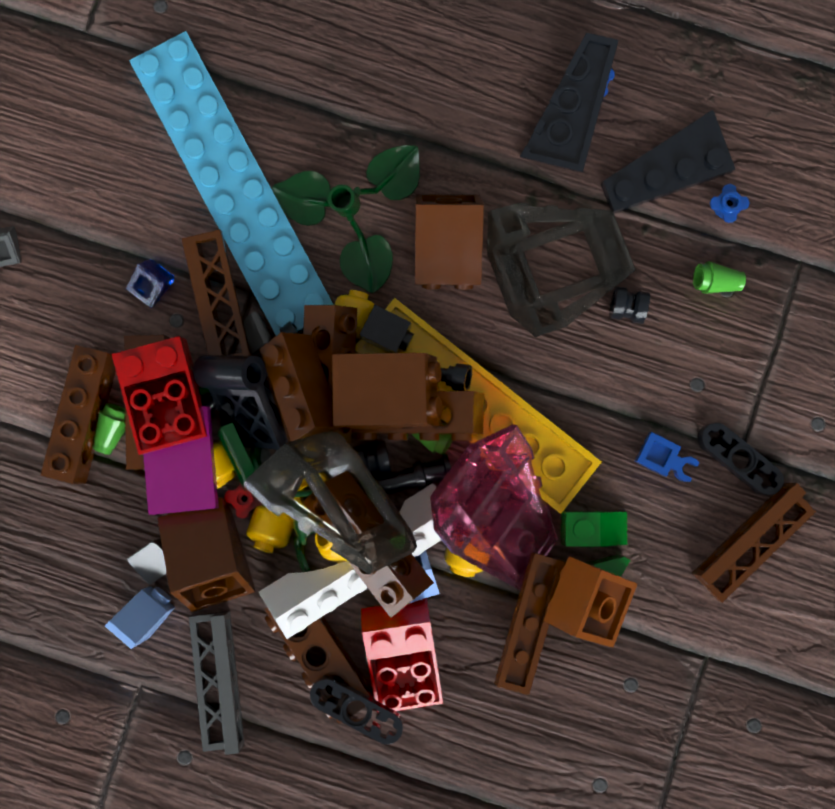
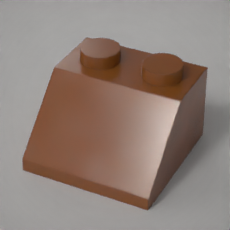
(590, 602)

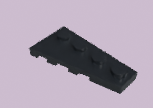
(570, 118)
(676, 164)

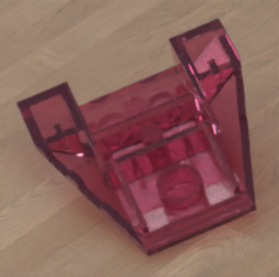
(493, 507)

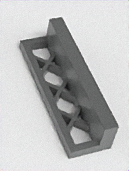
(225, 680)

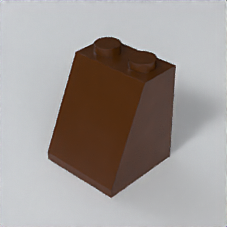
(448, 240)
(386, 390)
(204, 557)

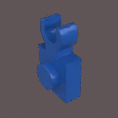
(661, 456)

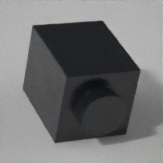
(387, 331)

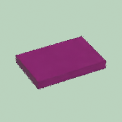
(182, 475)

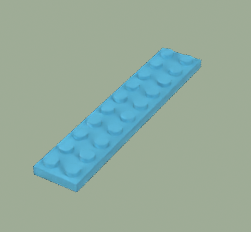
(230, 181)

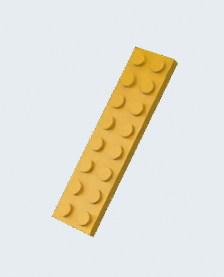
(558, 458)

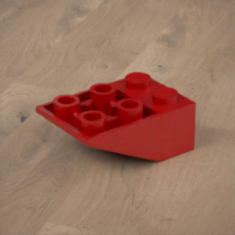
(160, 394)
(402, 656)

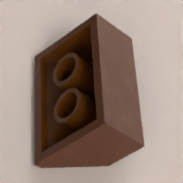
(298, 385)

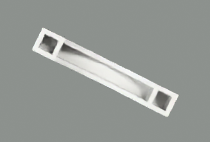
(307, 596)

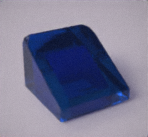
(149, 282)

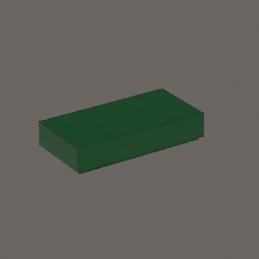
(236, 452)

